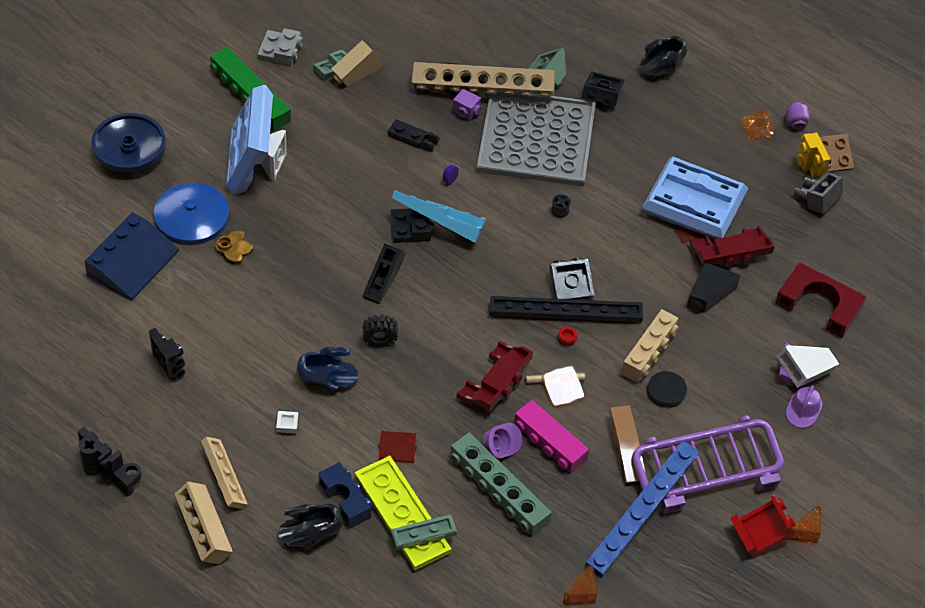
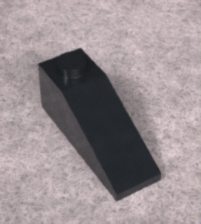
(384, 272)

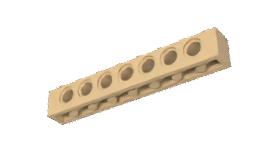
(422, 70)

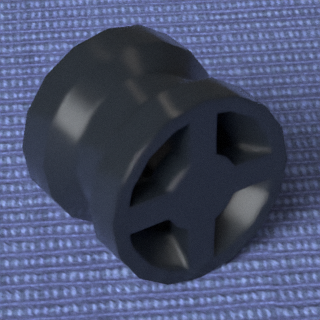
(560, 206)

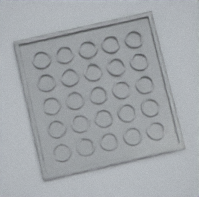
(537, 137)

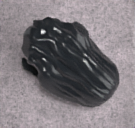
(663, 56)
(310, 525)

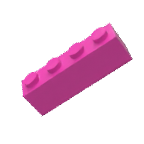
(551, 437)

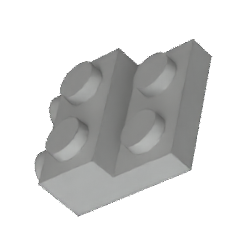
(280, 47)

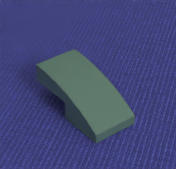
(324, 69)

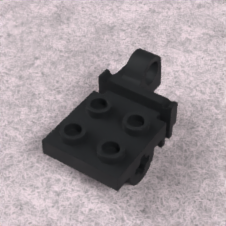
(98, 458)

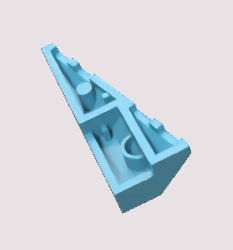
(455, 220)

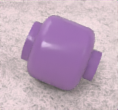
(797, 115)

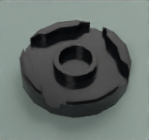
(667, 389)

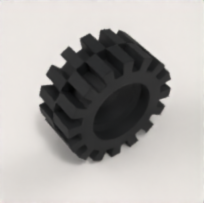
(380, 331)

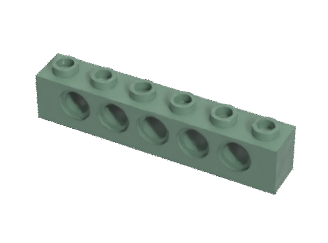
(497, 473)

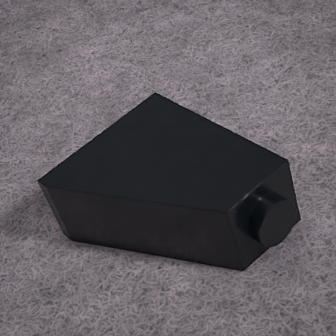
(712, 287)

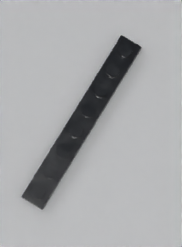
(566, 309)

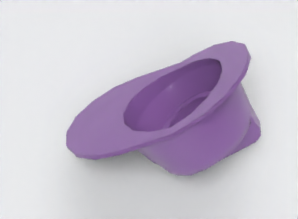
(804, 407)
(503, 440)

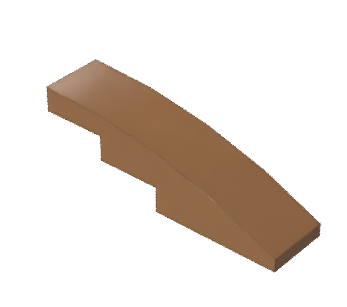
(626, 440)

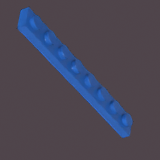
(642, 508)

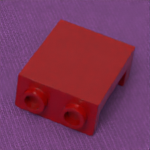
(764, 526)

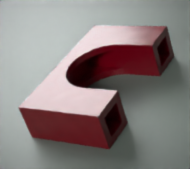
(807, 280)

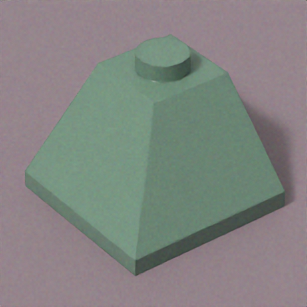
(551, 61)

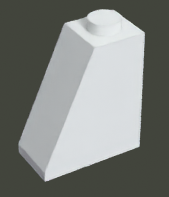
(806, 363)

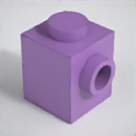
(467, 104)

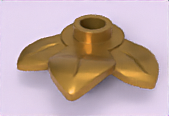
(233, 246)

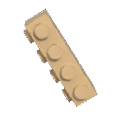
(650, 346)
(203, 523)

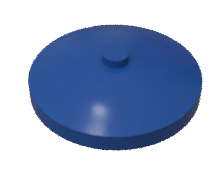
(191, 213)

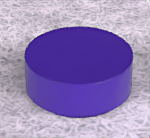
(450, 174)

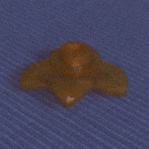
(758, 126)

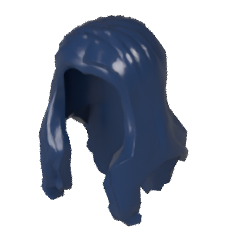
(327, 368)

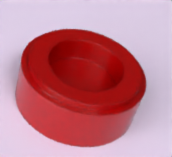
(567, 336)

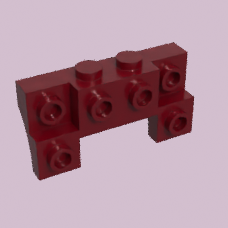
(733, 249)
(500, 378)

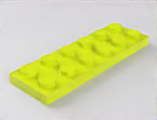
(399, 507)

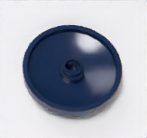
(128, 142)

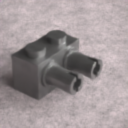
(822, 191)

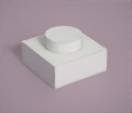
(287, 422)

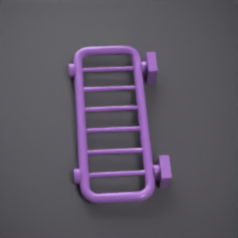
(767, 478)

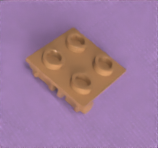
(838, 151)

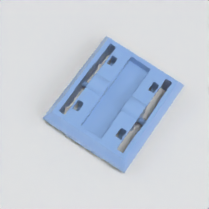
(249, 139)
(695, 193)

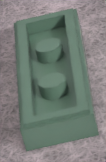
(423, 532)

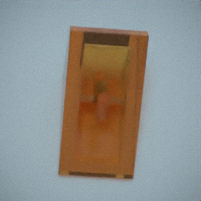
(808, 527)
(582, 590)

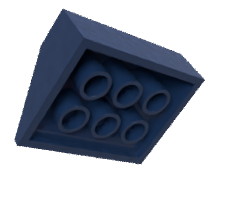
(130, 256)

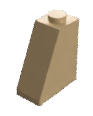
(356, 65)

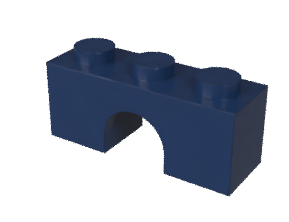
(337, 481)

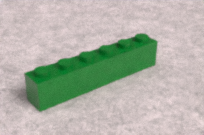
(243, 80)

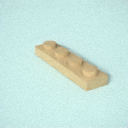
(224, 473)

